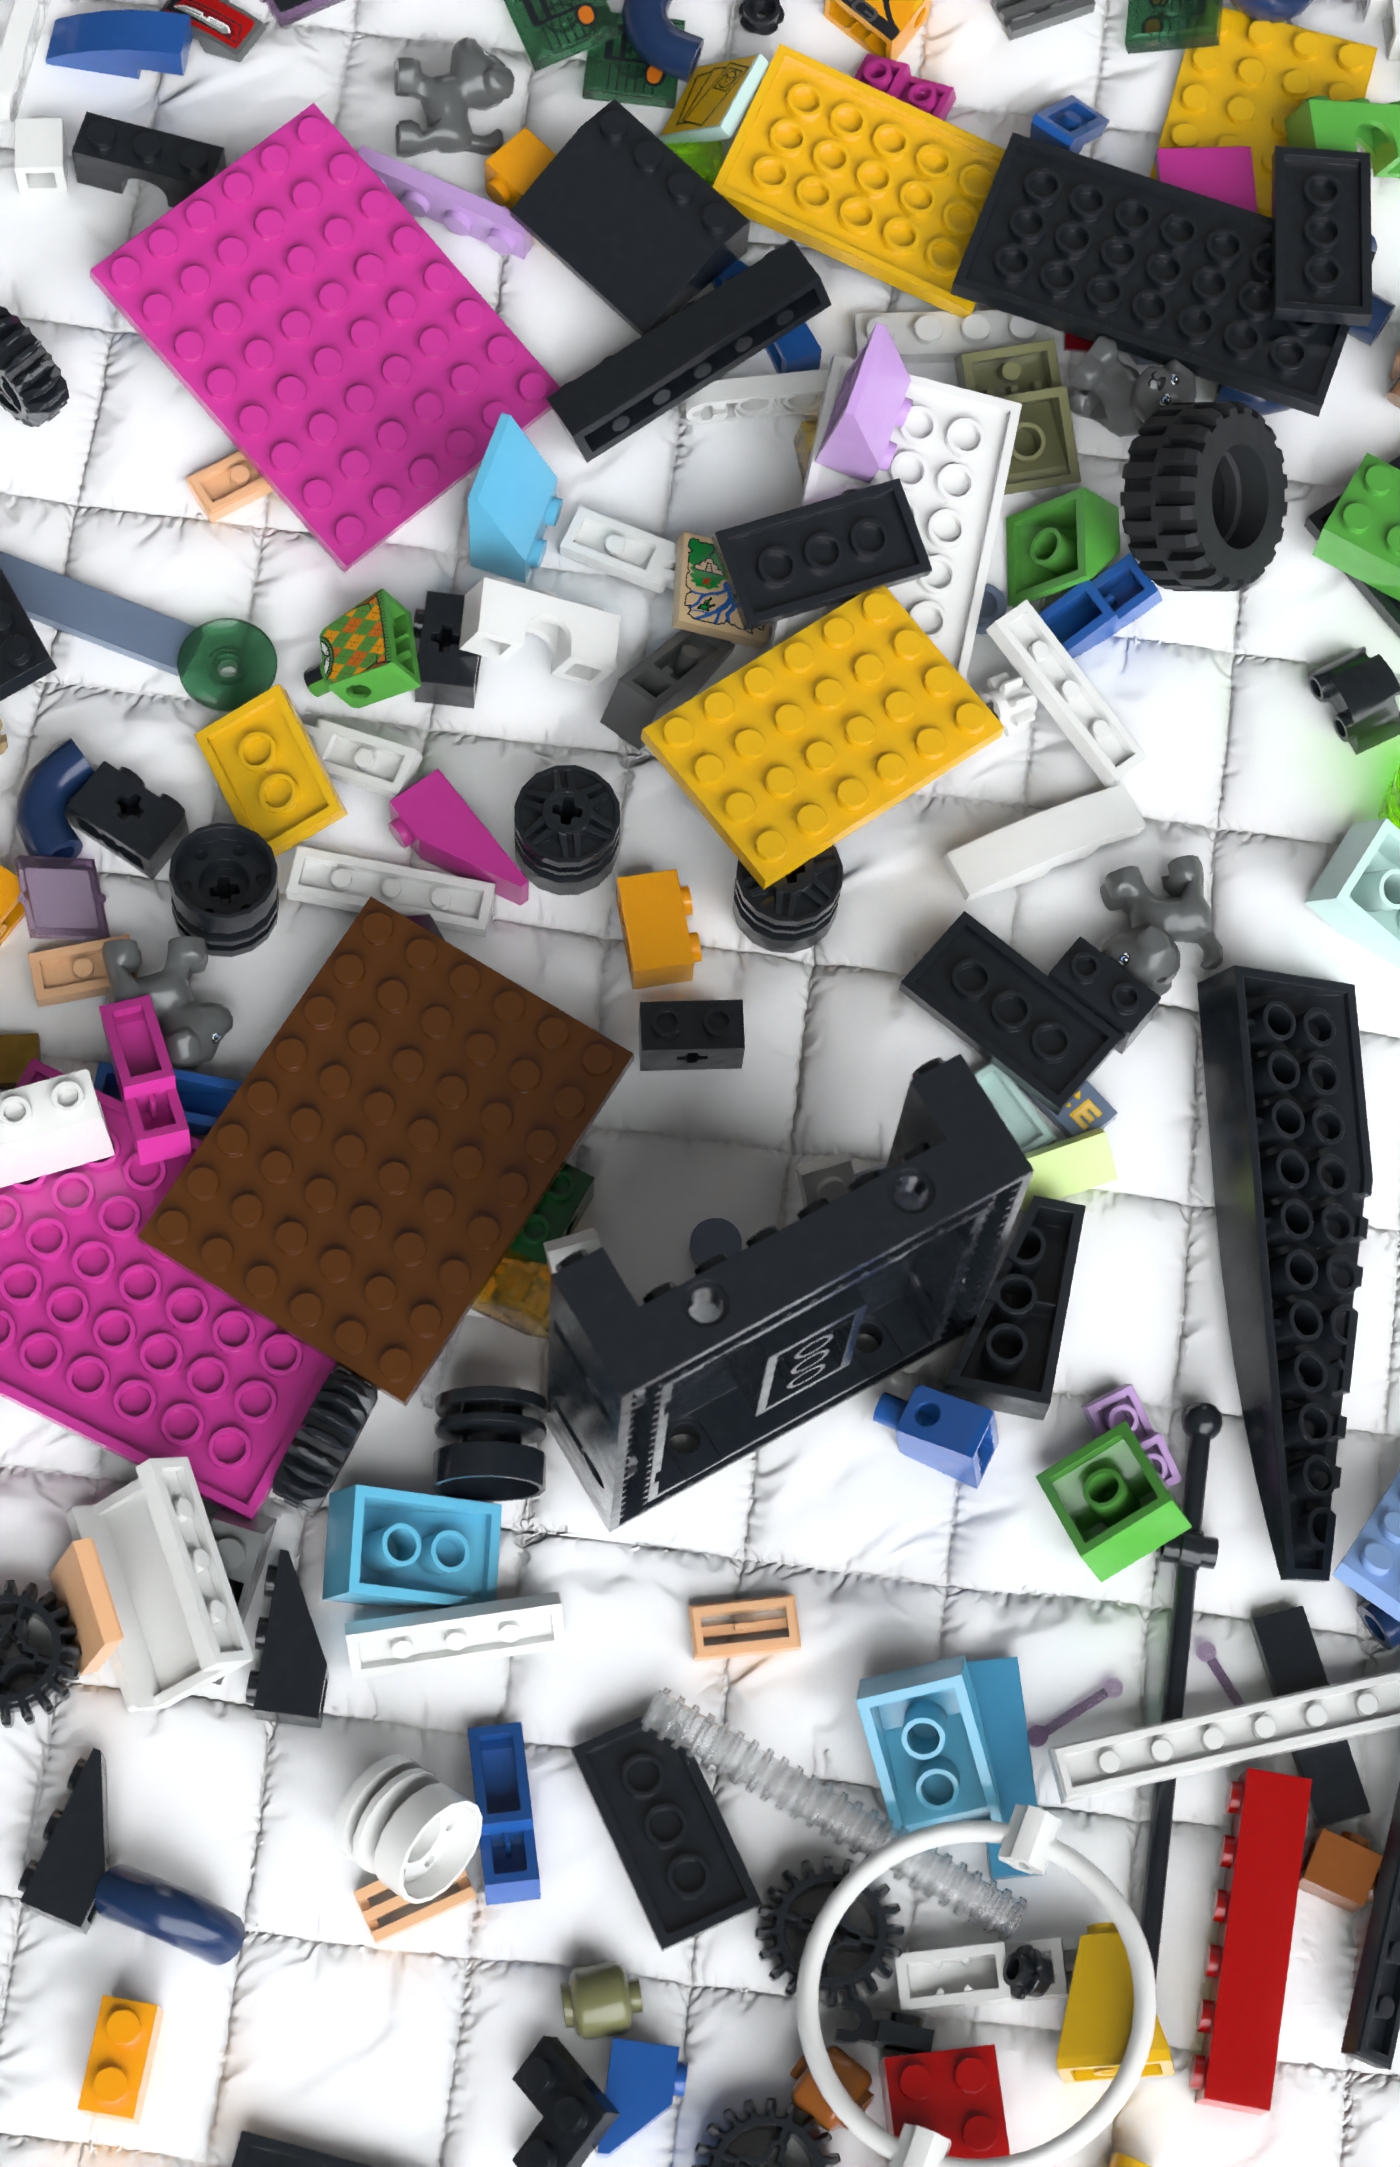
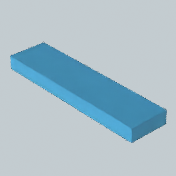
(1005, 1728)

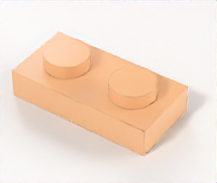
(70, 972)

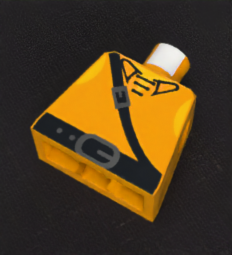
(879, 25)

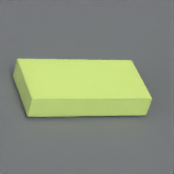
(1070, 1167)

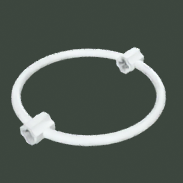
(1026, 1846)

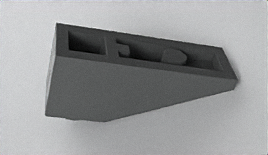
(663, 683)

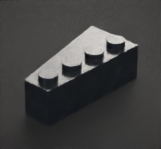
(1019, 1330)

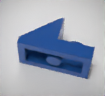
(1068, 124)

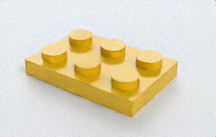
(271, 771)

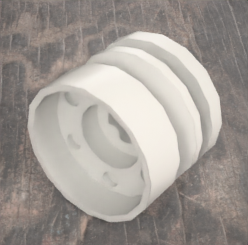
(407, 1828)

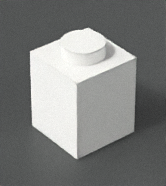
(41, 155)

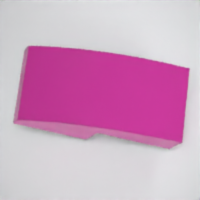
(896, 80)

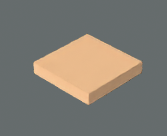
(84, 1589)

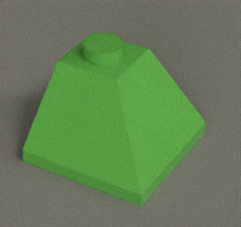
(1059, 544)

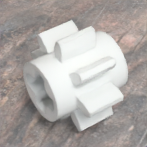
(1010, 702)

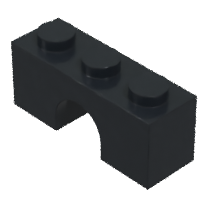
(115, 151)

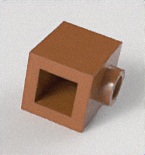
(1340, 1869)

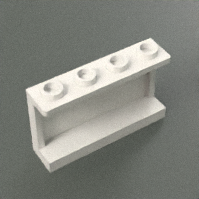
(51, 1127)
(164, 1586)

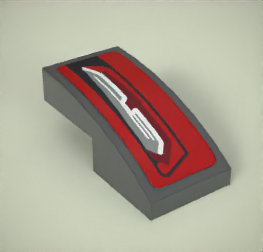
(220, 26)

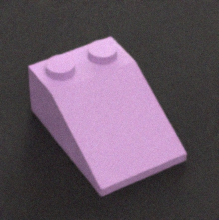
(867, 410)

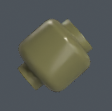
(600, 2000)

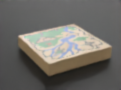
(703, 596)

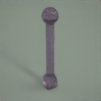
(1207, 1653)
(1039, 1734)

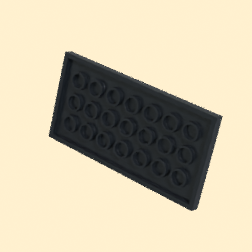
(1146, 268)

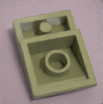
(1044, 439)

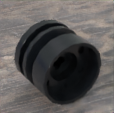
(571, 855)
(222, 864)
(790, 914)
(490, 1444)

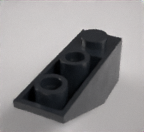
(293, 1666)
(76, 1851)

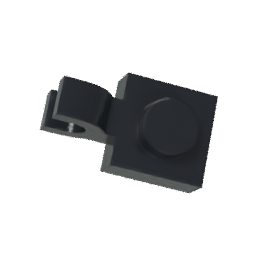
(899, 2034)

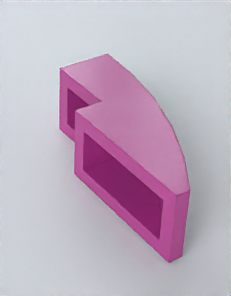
(145, 1080)

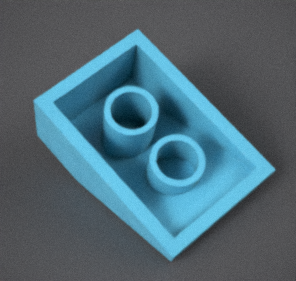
(511, 505)
(410, 1549)
(929, 1745)

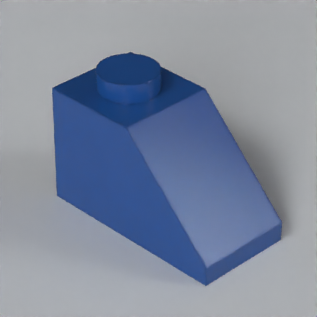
(640, 2087)

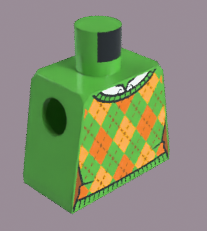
(367, 653)

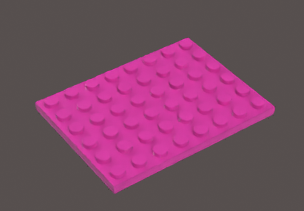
(326, 335)
(131, 1342)

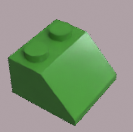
(1113, 1502)

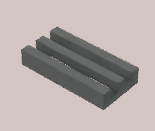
(1010, 9)

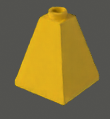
(1102, 2013)

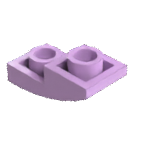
(1124, 1405)

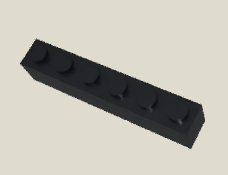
(689, 350)

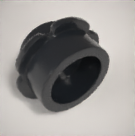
(764, 26)
(1028, 1972)

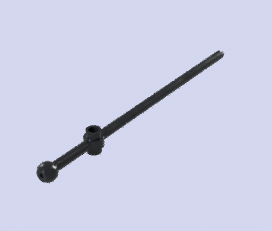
(1188, 1553)

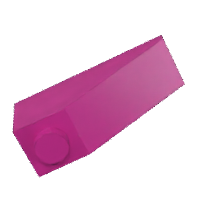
(452, 837)

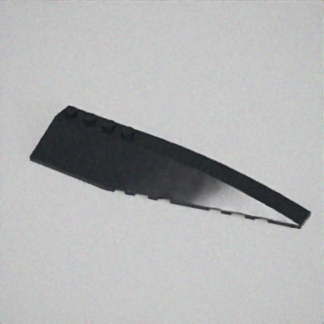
(1289, 1231)

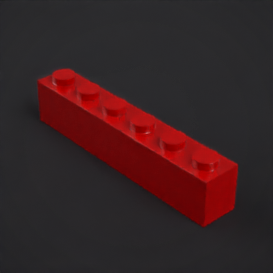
(1252, 1941)

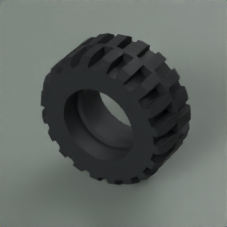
(1204, 496)

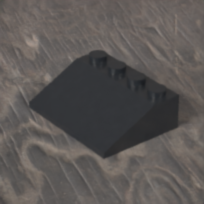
(632, 219)

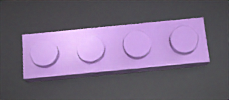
(450, 205)

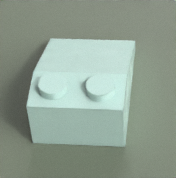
(1362, 888)

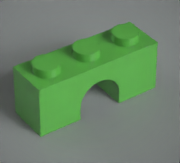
(1342, 124)

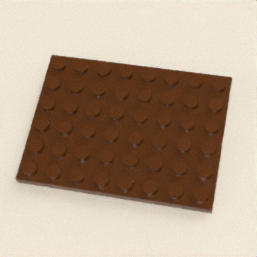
(387, 1150)

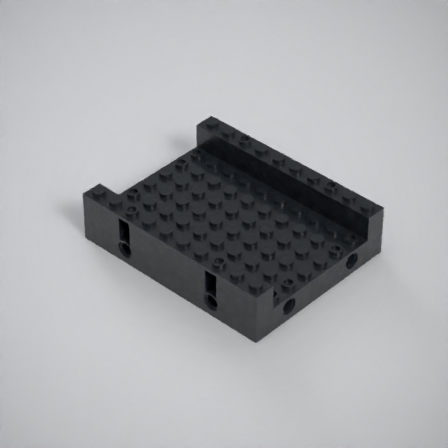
(775, 1328)

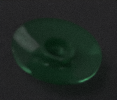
(222, 645)

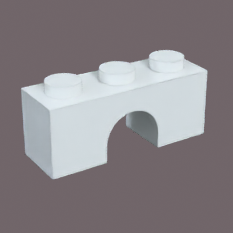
(578, 635)

